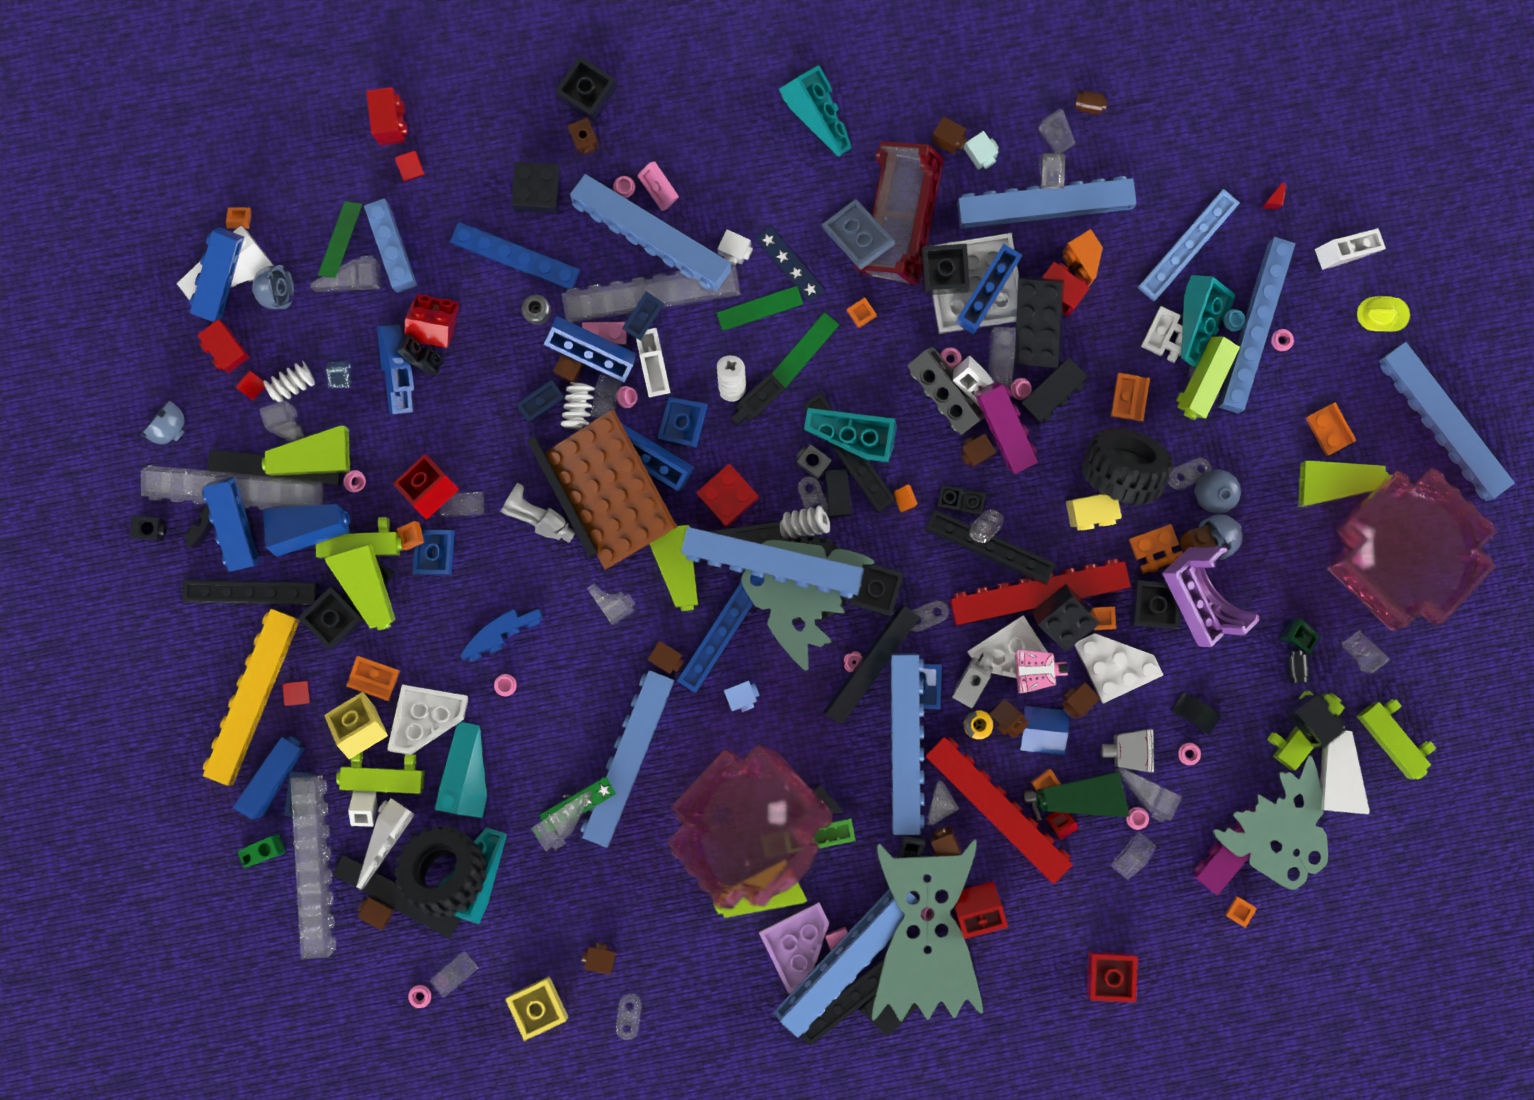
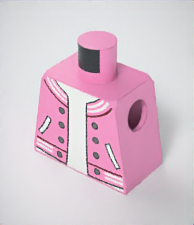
(1037, 670)

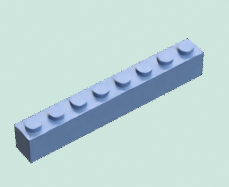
(1046, 203)
(651, 233)
(1256, 325)
(1446, 422)
(772, 561)
(906, 743)
(629, 756)
(842, 964)

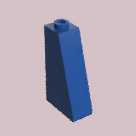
(302, 526)
(270, 778)

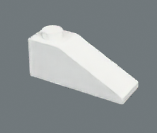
(1349, 248)
(971, 377)

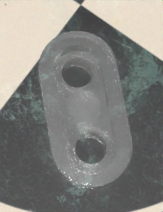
(1190, 473)
(812, 498)
(986, 526)
(928, 618)
(628, 1017)

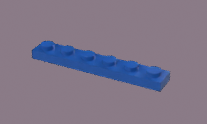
(515, 256)
(718, 637)

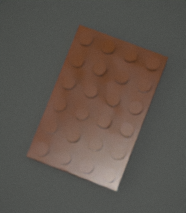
(610, 489)

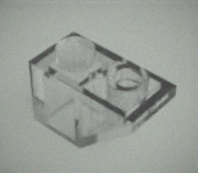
(280, 420)

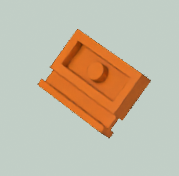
(1130, 397)
(1330, 429)
(373, 678)

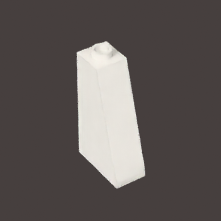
(1342, 778)

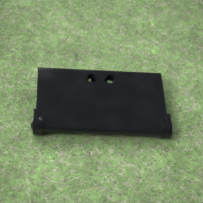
(887, 1020)

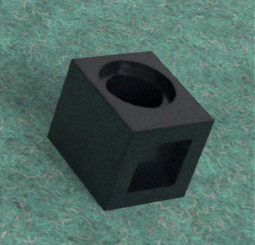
(139, 525)

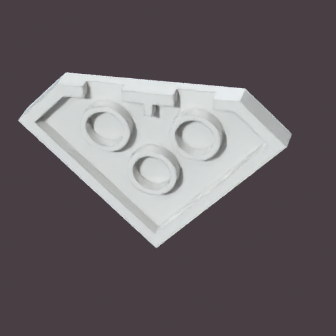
(1005, 642)
(1115, 666)
(423, 717)

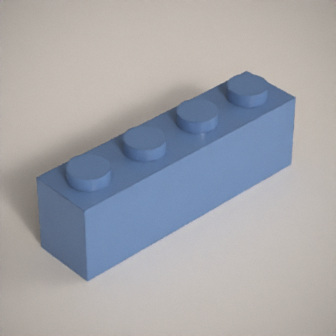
(390, 245)

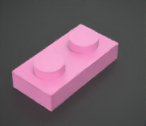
(658, 186)
(609, 330)

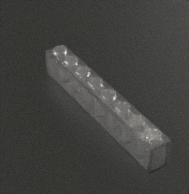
(623, 297)
(255, 490)
(312, 866)

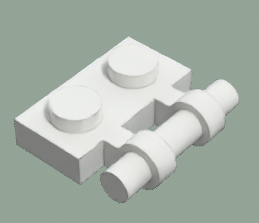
(1160, 332)

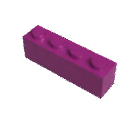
(1006, 427)
(1220, 864)

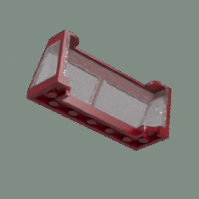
(905, 207)

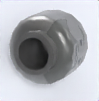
(543, 310)

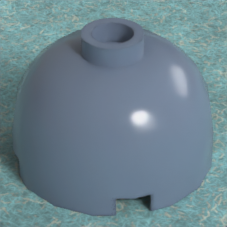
(273, 286)
(165, 425)
(1217, 491)
(1225, 533)

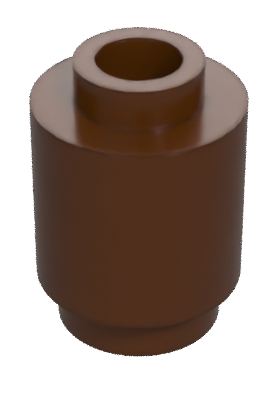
(1090, 102)

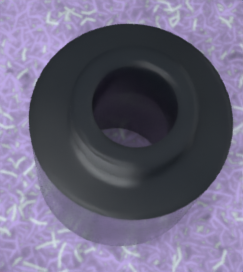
(1297, 667)

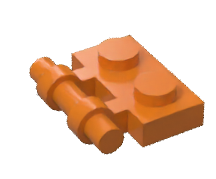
(1153, 542)

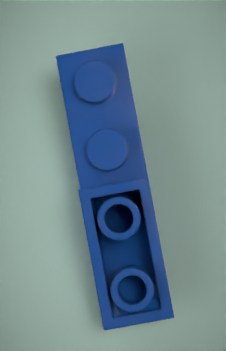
(397, 370)
(492, 637)

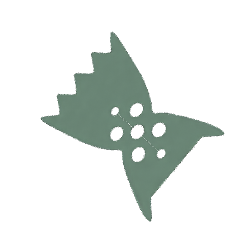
(907, 971)

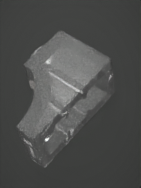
(614, 606)

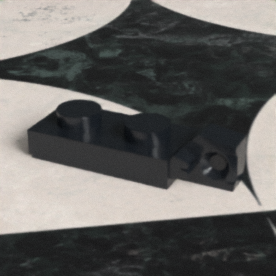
(758, 399)

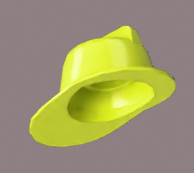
(1383, 314)

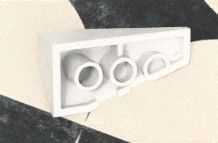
(250, 262)
(387, 830)

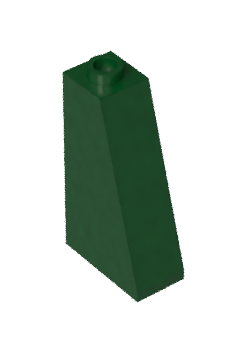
(1090, 796)

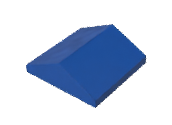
(682, 422)
(435, 554)
(931, 686)
(1046, 730)

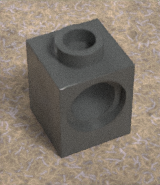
(815, 471)

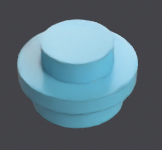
(1234, 320)

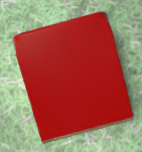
(409, 166)
(1276, 200)
(251, 385)
(296, 693)
(1062, 824)

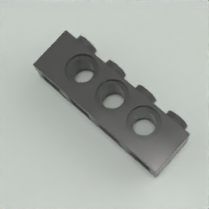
(919, 370)

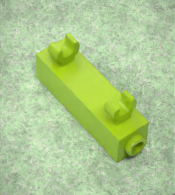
(1207, 378)
(384, 542)
(1394, 740)
(1296, 747)
(381, 779)

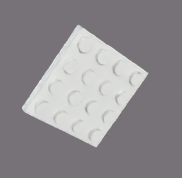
(980, 256)

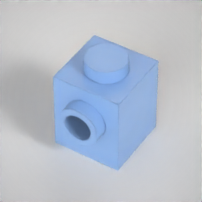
(742, 696)

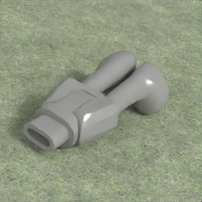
(546, 522)

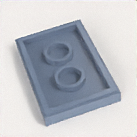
(858, 234)

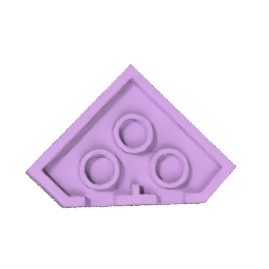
(796, 944)

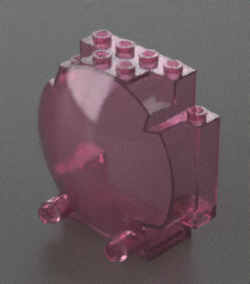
(1413, 549)
(748, 827)

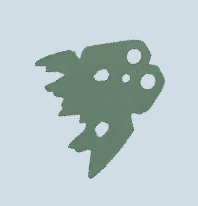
(793, 601)
(1286, 824)

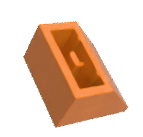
(1084, 256)

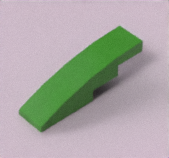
(837, 833)

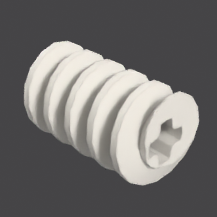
(731, 378)
(289, 383)
(577, 406)
(804, 523)

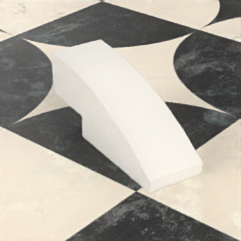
(653, 363)

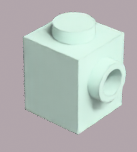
(982, 150)

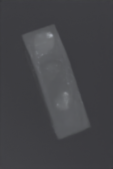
(354, 275)
(1002, 354)
(1153, 797)
(561, 824)

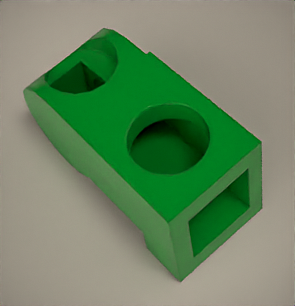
(261, 851)

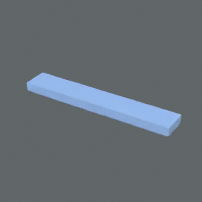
(1188, 245)

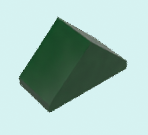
(1300, 635)

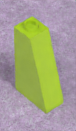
(311, 455)
(1332, 481)
(676, 569)
(364, 584)
(790, 897)

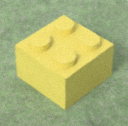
(1093, 509)
(355, 725)
(537, 1008)

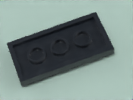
(1039, 321)

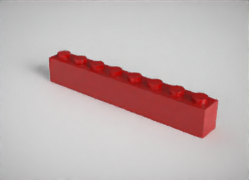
(1031, 594)
(998, 809)

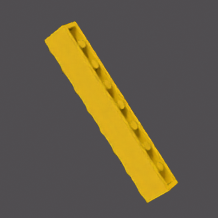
(251, 697)

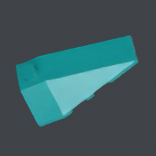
(811, 102)
(1204, 308)
(859, 434)
(463, 780)
(491, 844)

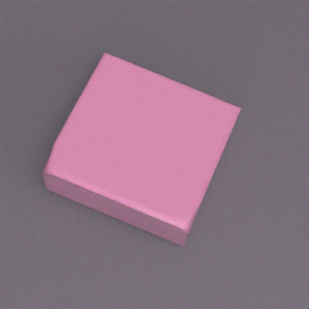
(835, 937)

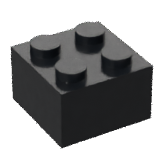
(586, 89)
(536, 187)
(945, 269)
(877, 590)
(1154, 606)
(1065, 617)
(332, 618)
(1316, 720)

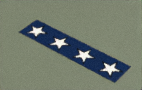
(790, 264)

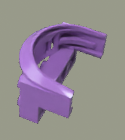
(1197, 594)

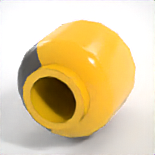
(986, 724)

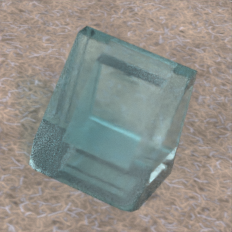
(338, 374)

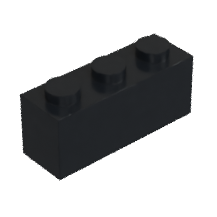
(1054, 392)

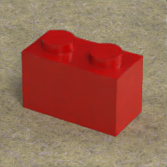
(223, 346)

